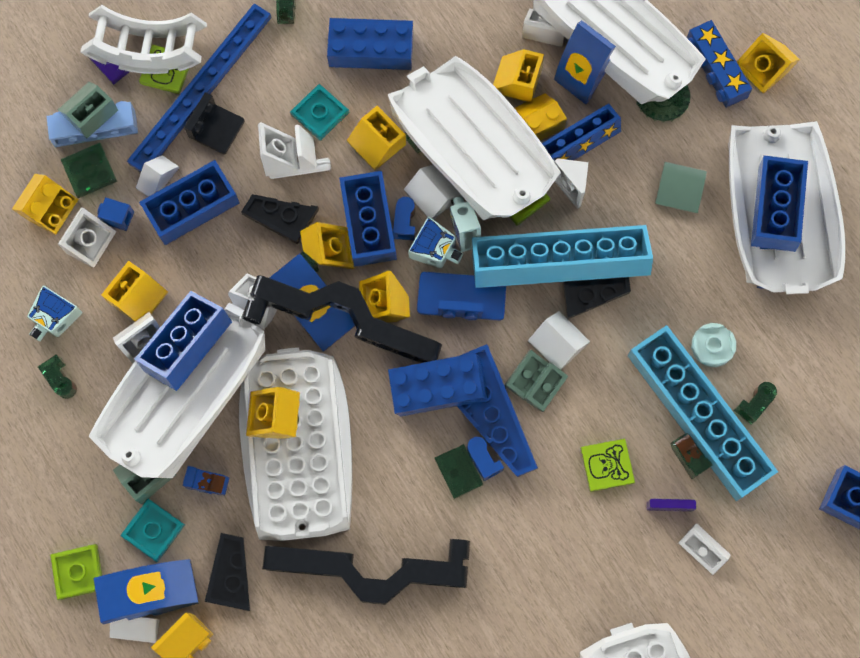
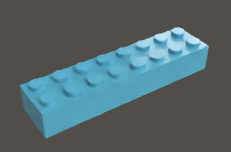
(561, 256)
(702, 413)

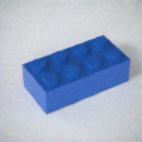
(370, 43)
(189, 202)
(779, 203)
(368, 218)
(183, 340)
(437, 384)
(843, 496)

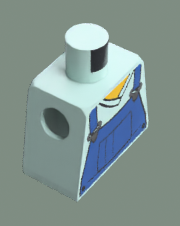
(464, 223)
(434, 245)
(51, 314)

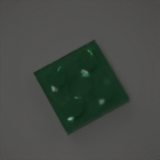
(89, 170)

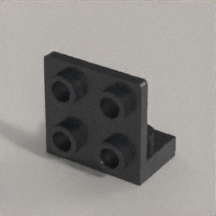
(213, 125)

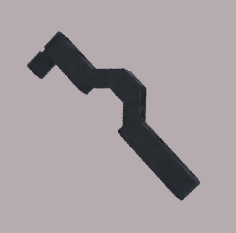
(347, 299)
(367, 589)

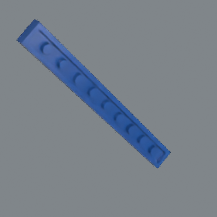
(205, 81)

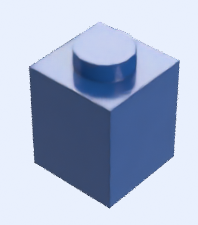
(115, 213)

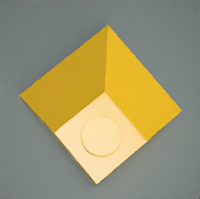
(766, 62)
(328, 245)
(385, 297)

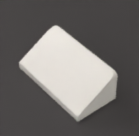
(305, 149)
(704, 549)
(138, 629)

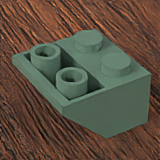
(88, 109)
(139, 487)

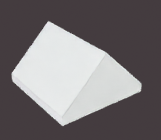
(540, 30)
(277, 151)
(572, 179)
(431, 191)
(86, 238)
(136, 336)
(558, 340)

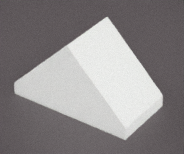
(156, 175)

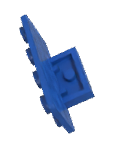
(458, 297)

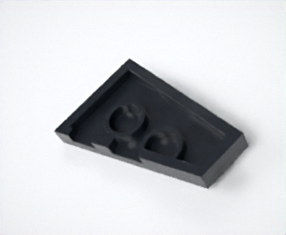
(280, 216)
(588, 294)
(229, 576)

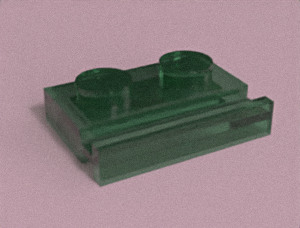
(458, 471)

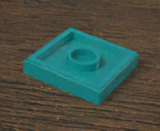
(319, 112)
(152, 530)

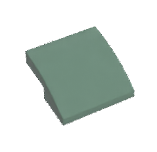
(681, 187)
(536, 380)

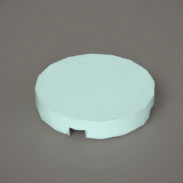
(713, 345)

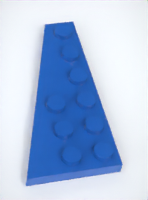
(498, 420)

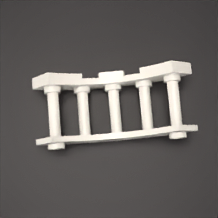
(144, 62)

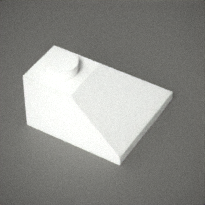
(241, 294)

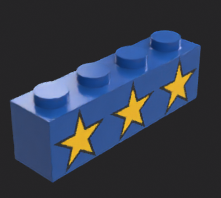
(719, 64)
(584, 134)

